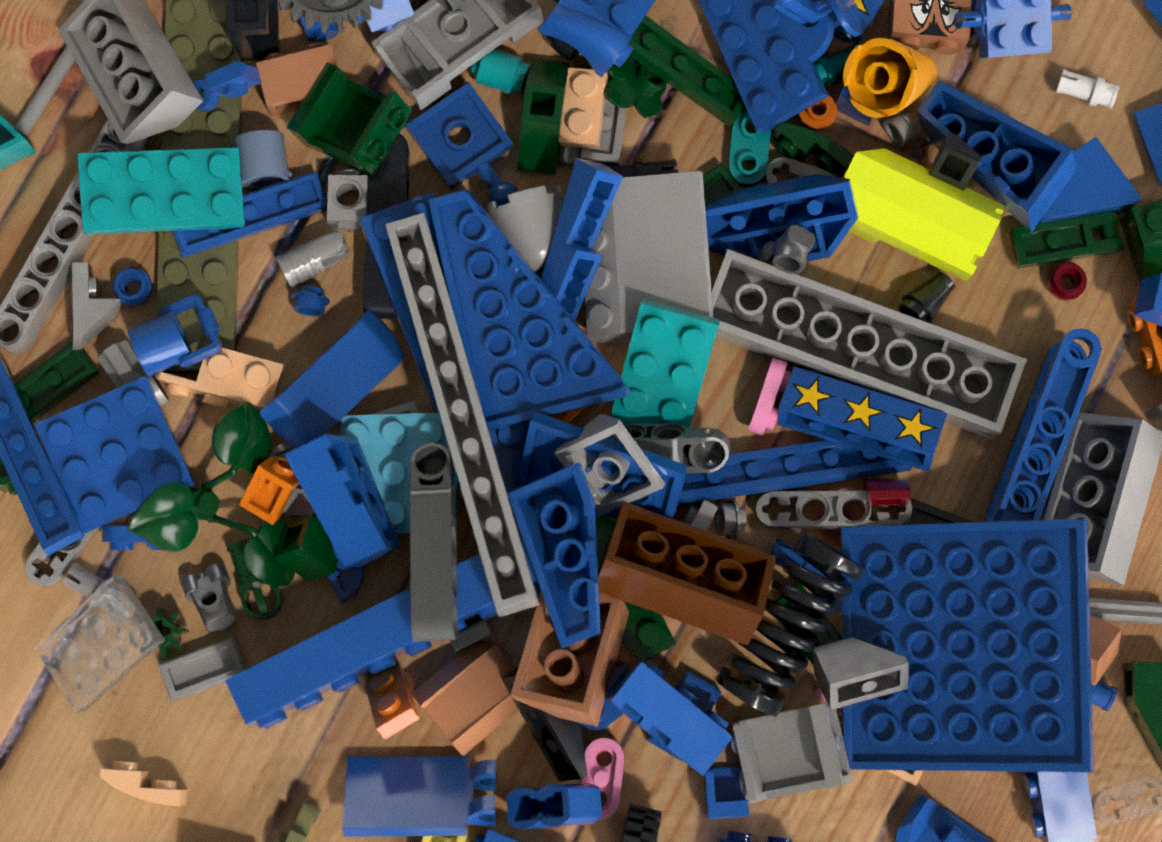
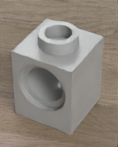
(346, 217)

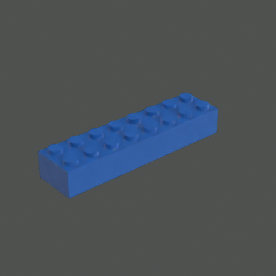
(350, 649)

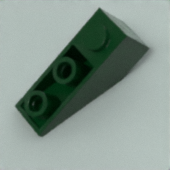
(1144, 702)

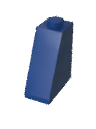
(1094, 187)

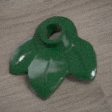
(635, 87)

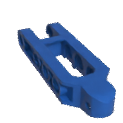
(1055, 404)

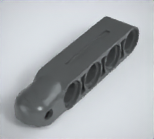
(685, 445)
(433, 545)

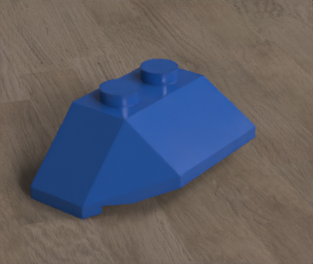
(763, 212)

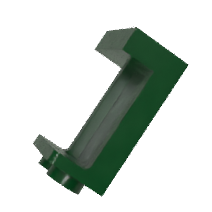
(349, 120)

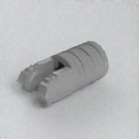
(313, 257)

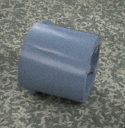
(262, 159)

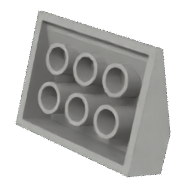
(652, 251)

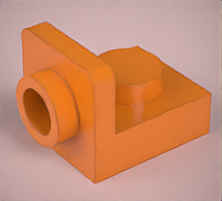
(270, 489)

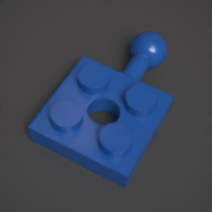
(460, 162)

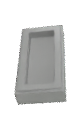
(202, 668)

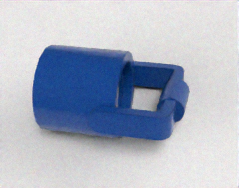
(162, 340)

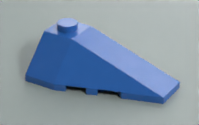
(560, 538)

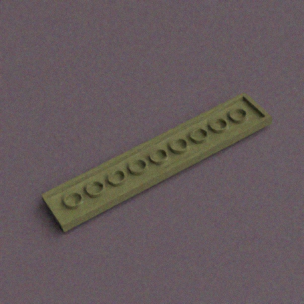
(202, 45)

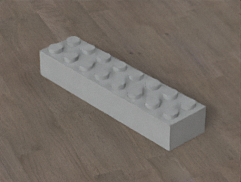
(864, 344)

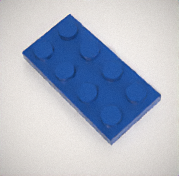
(548, 434)

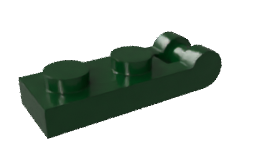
(1065, 240)

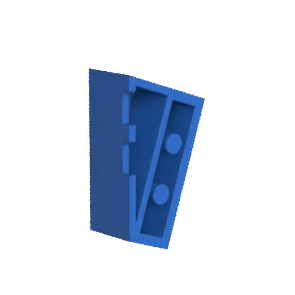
(344, 498)

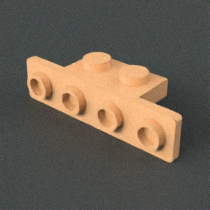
(230, 379)

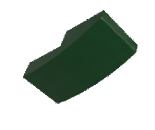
(800, 142)

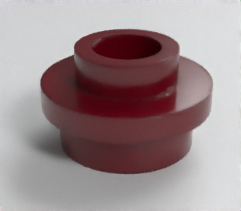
(1075, 273)

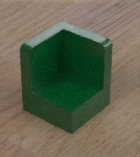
(306, 549)

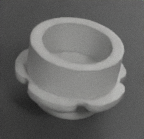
(901, 128)
(730, 519)

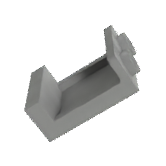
(790, 752)

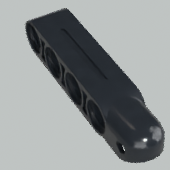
(384, 189)

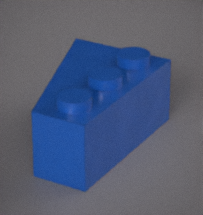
(669, 715)

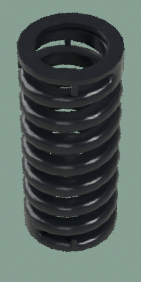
(830, 564)

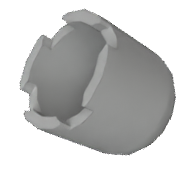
(530, 222)

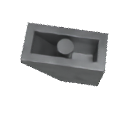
(857, 672)

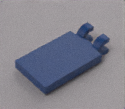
(417, 796)

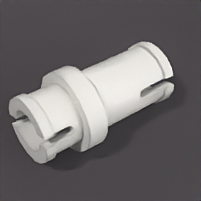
(1088, 89)

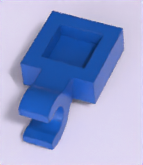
(229, 80)

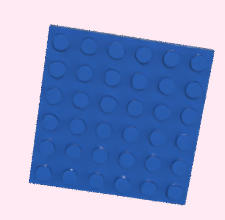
(990, 641)

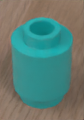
(501, 72)

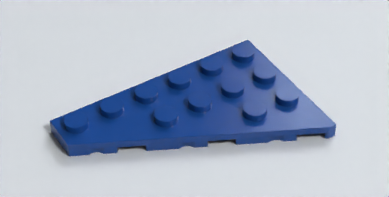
(514, 330)

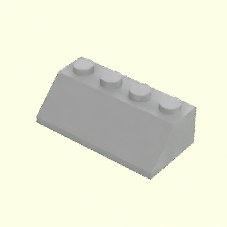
(130, 67)
(1108, 483)

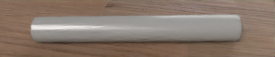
(45, 93)

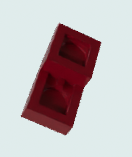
(887, 492)

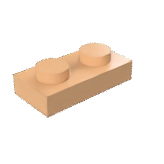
(583, 109)

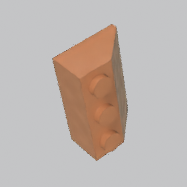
(574, 678)

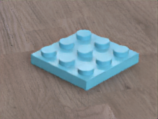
(388, 449)

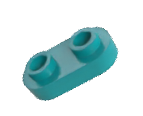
(748, 147)

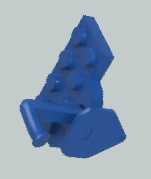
(774, 50)

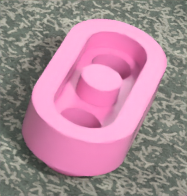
(764, 412)
(606, 777)

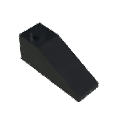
(557, 737)

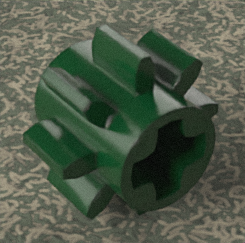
(176, 631)

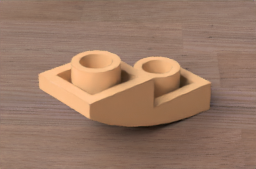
(135, 783)

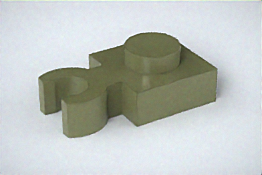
(304, 823)

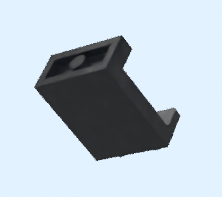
(253, 27)

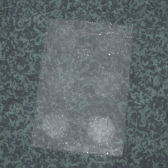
(99, 643)

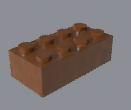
(686, 573)

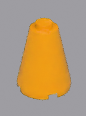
(887, 76)

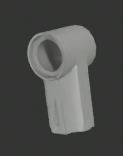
(124, 367)

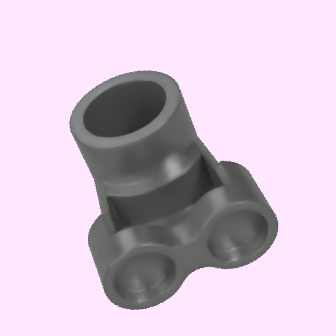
(789, 250)
(211, 597)

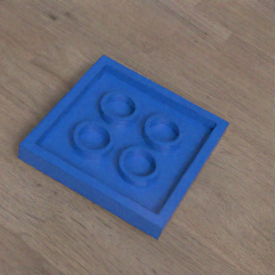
(113, 453)

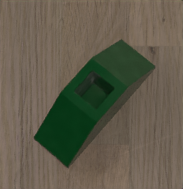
(542, 116)

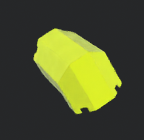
(920, 212)

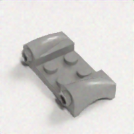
(441, 44)

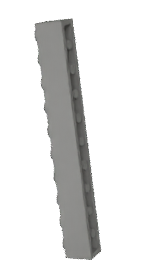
(462, 416)

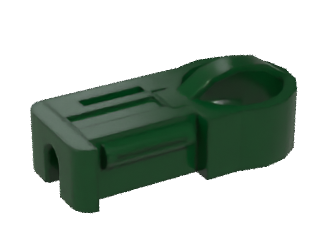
(250, 583)

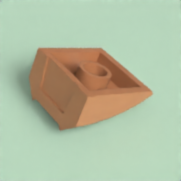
(469, 695)

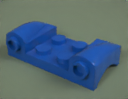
(597, 28)

